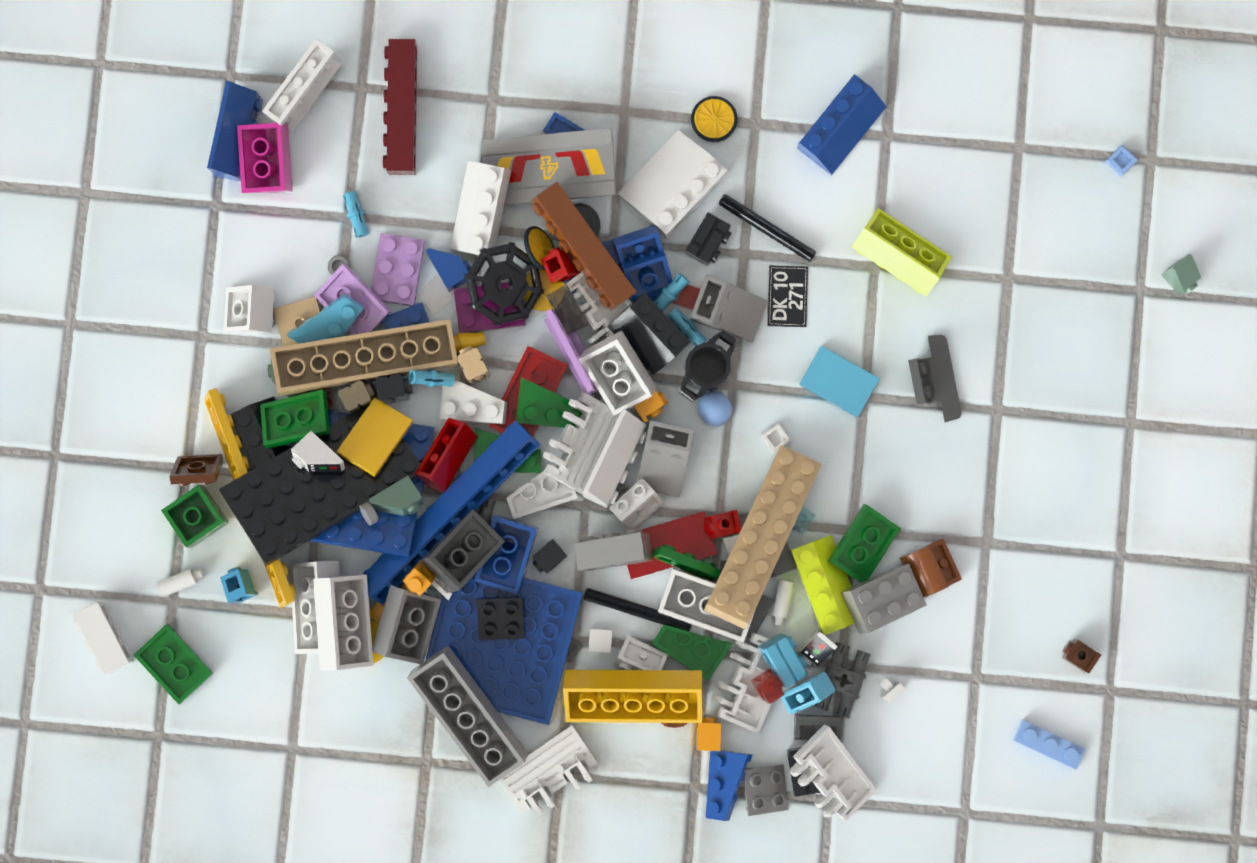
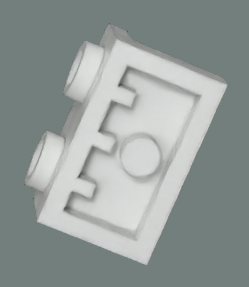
(636, 504)
(639, 656)

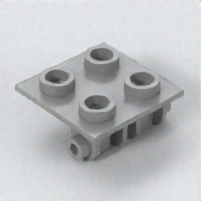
(765, 790)

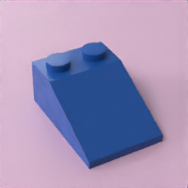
(508, 564)

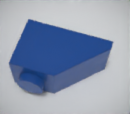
(449, 267)

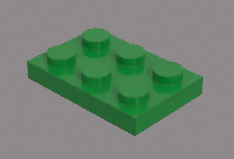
(294, 417)
(864, 544)
(173, 664)

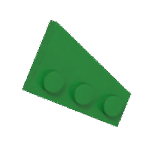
(542, 406)
(485, 438)
(692, 649)

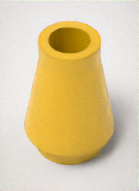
(465, 340)

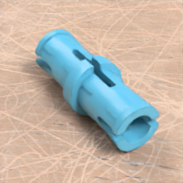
(356, 214)
(671, 291)
(686, 327)
(431, 378)

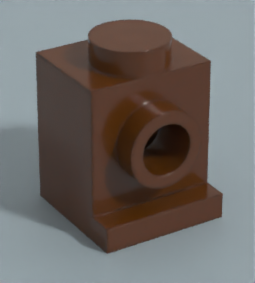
(1071, 655)

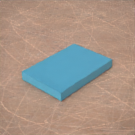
(839, 381)

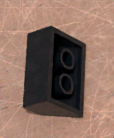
(650, 333)
(249, 427)

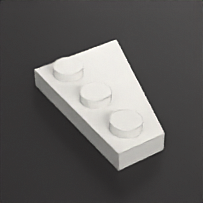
(471, 405)
(539, 495)

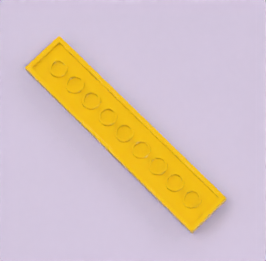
(238, 466)

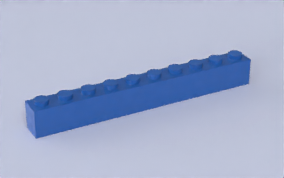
(465, 494)

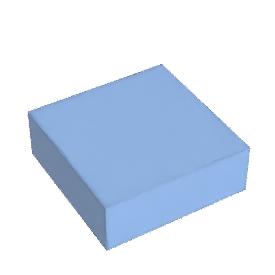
(1121, 160)

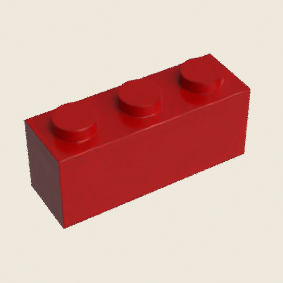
(446, 455)

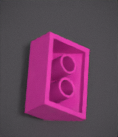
(264, 158)

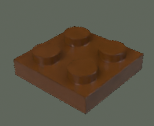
(196, 469)

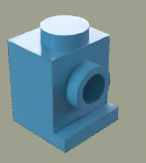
(238, 585)

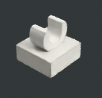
(892, 691)

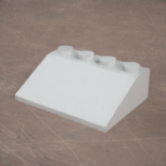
(673, 183)

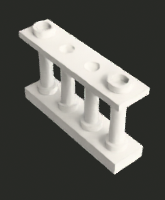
(302, 86)

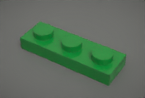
(686, 562)

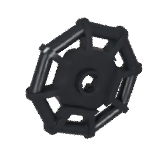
(492, 287)

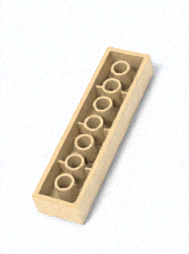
(363, 357)
(762, 537)

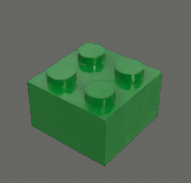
(194, 516)

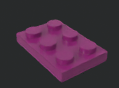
(473, 321)

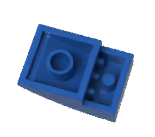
(643, 261)

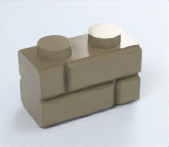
(357, 396)

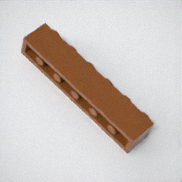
(583, 246)

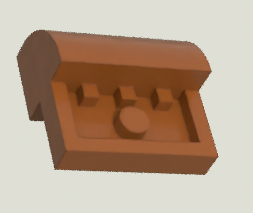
(932, 567)

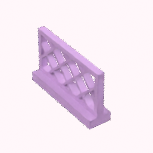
(571, 349)

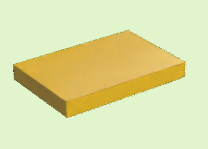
(374, 437)

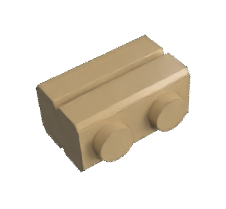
(473, 365)

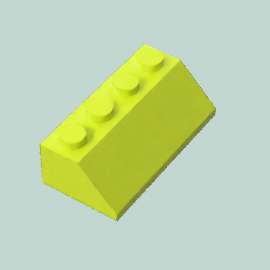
(902, 252)
(823, 584)

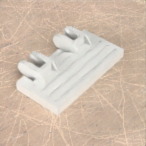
(598, 314)
(582, 442)
(746, 705)
(546, 768)
(837, 776)

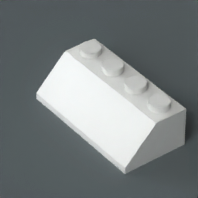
(480, 207)
(614, 459)
(304, 605)

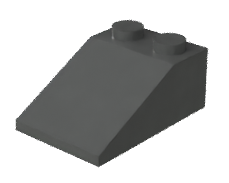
(462, 551)

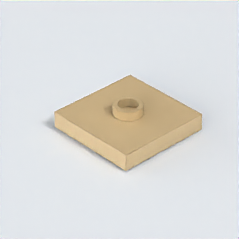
(293, 316)

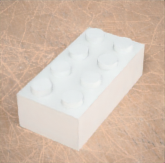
(686, 600)
(343, 622)

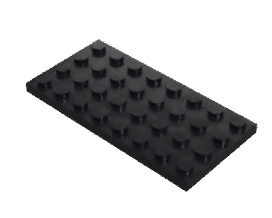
(290, 506)

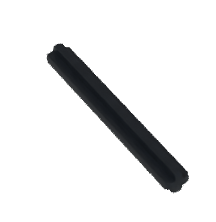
(767, 227)
(634, 609)

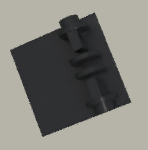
(500, 618)

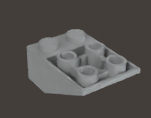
(728, 309)
(665, 457)

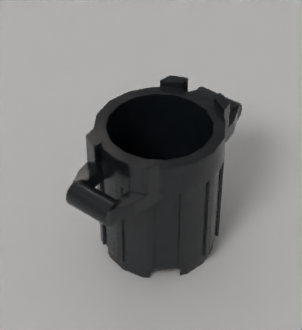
(707, 366)

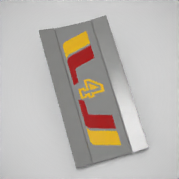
(576, 160)

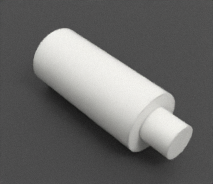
(179, 582)
(782, 601)

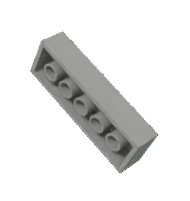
(468, 716)

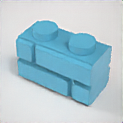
(783, 659)
(808, 693)

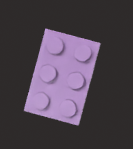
(397, 269)
(347, 282)

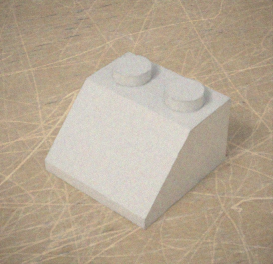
(249, 309)

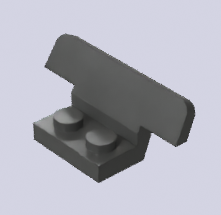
(935, 379)

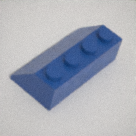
(237, 107)
(842, 125)

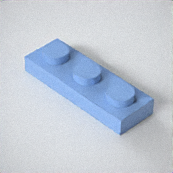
(1049, 744)

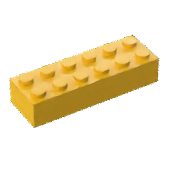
(633, 696)

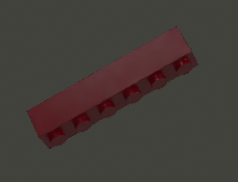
(401, 107)

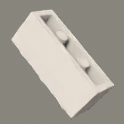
(102, 638)

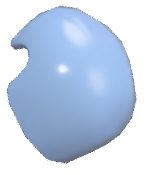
(714, 408)

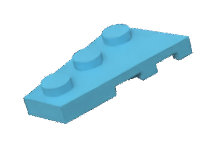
(330, 322)

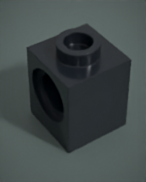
(548, 557)

